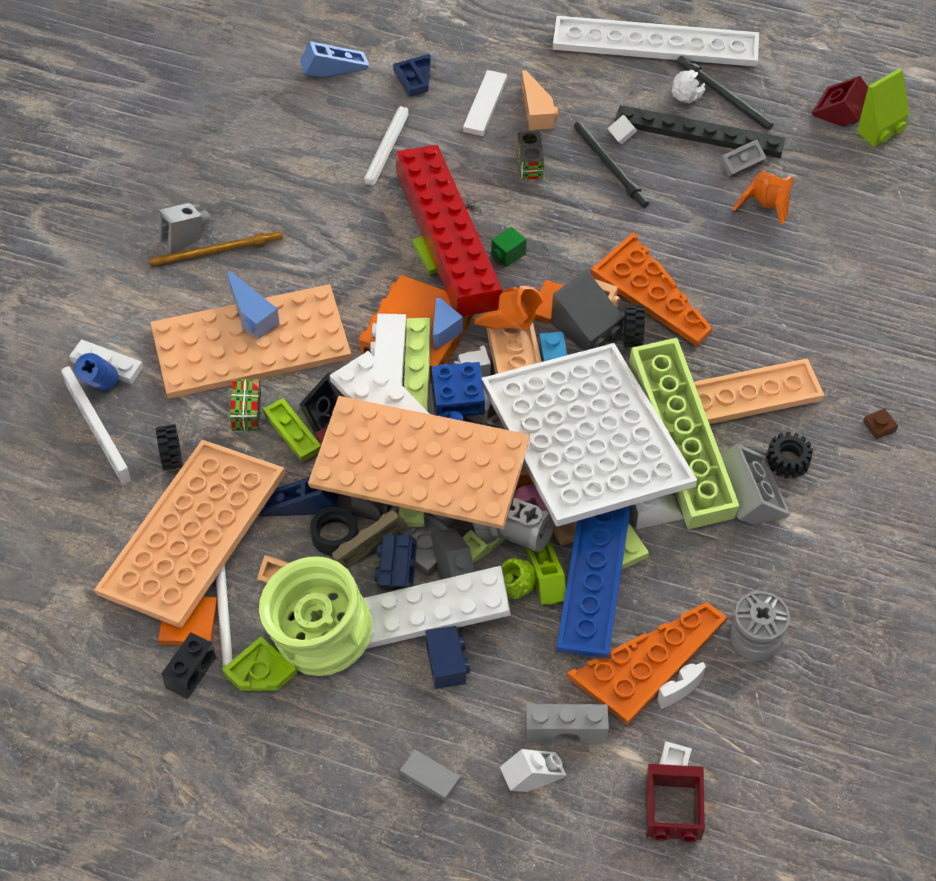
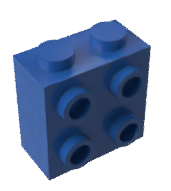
(458, 388)

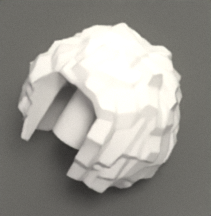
(686, 88)

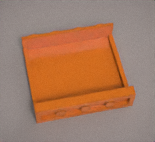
(416, 301)

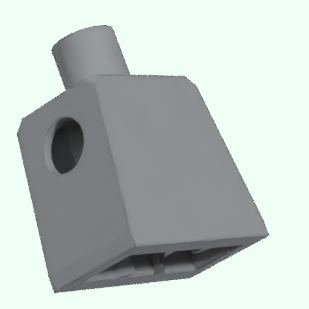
(180, 226)

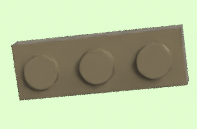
(368, 539)

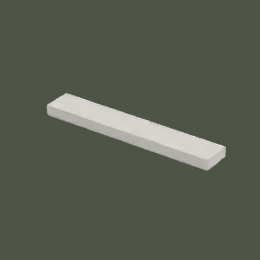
(96, 425)

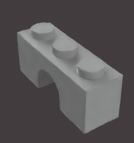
(584, 720)

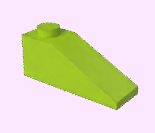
(549, 575)

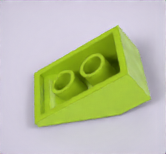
(884, 109)

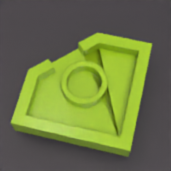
(259, 668)

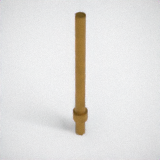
(258, 239)

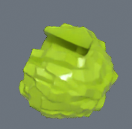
(518, 577)

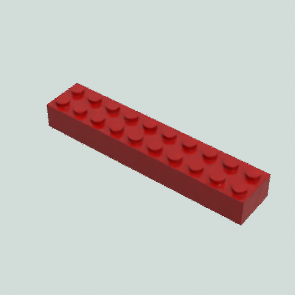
(448, 231)

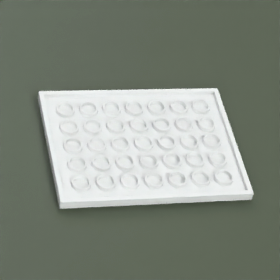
(590, 434)

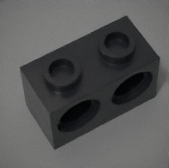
(189, 665)

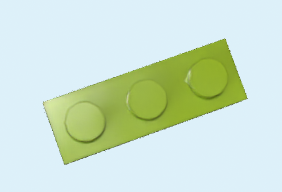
(292, 430)

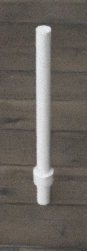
(223, 613)

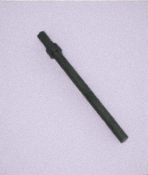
(725, 93)
(632, 189)

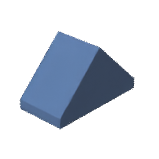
(446, 324)

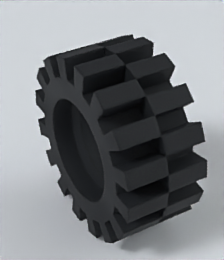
(634, 325)
(793, 444)
(169, 447)

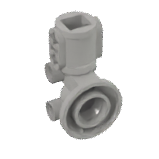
(521, 526)

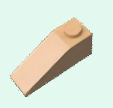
(538, 104)

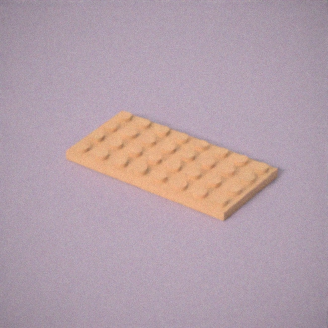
(213, 348)
(420, 461)
(190, 533)

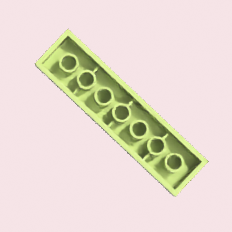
(672, 393)

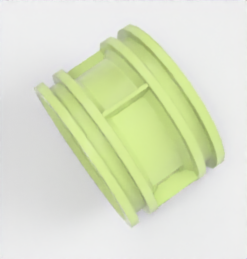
(325, 631)

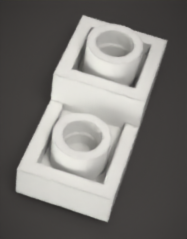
(687, 681)

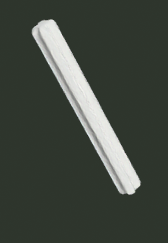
(386, 146)

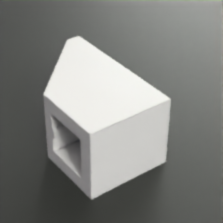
(532, 770)

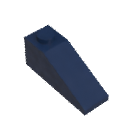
(298, 499)

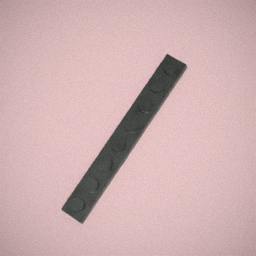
(700, 131)

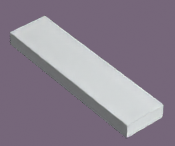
(485, 103)

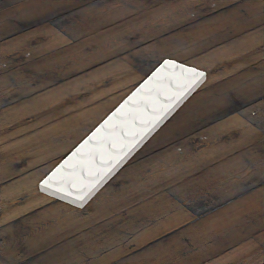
(656, 41)

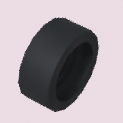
(329, 515)

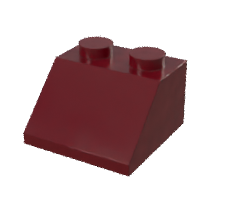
(842, 102)

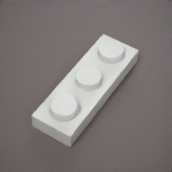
(127, 367)

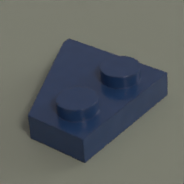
(414, 74)

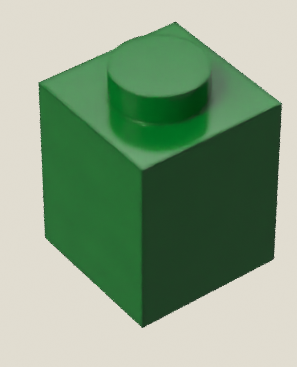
(508, 247)

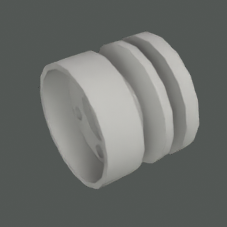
(759, 625)

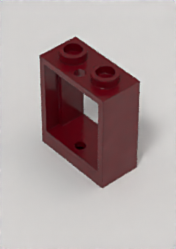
(675, 777)

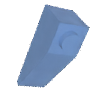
(330, 60)
(255, 311)

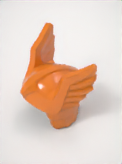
(769, 192)
(515, 309)

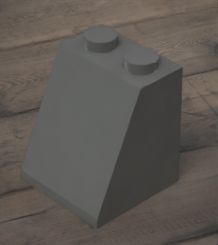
(586, 313)

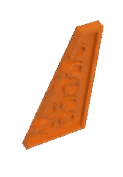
(648, 284)
(647, 662)

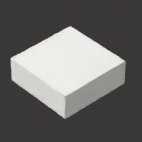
(622, 129)
(675, 754)

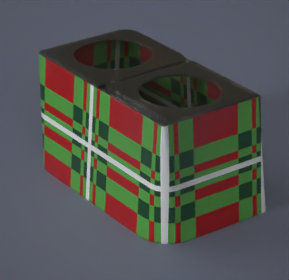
(530, 168)
(245, 405)

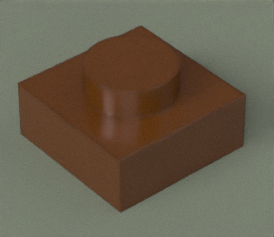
(880, 423)

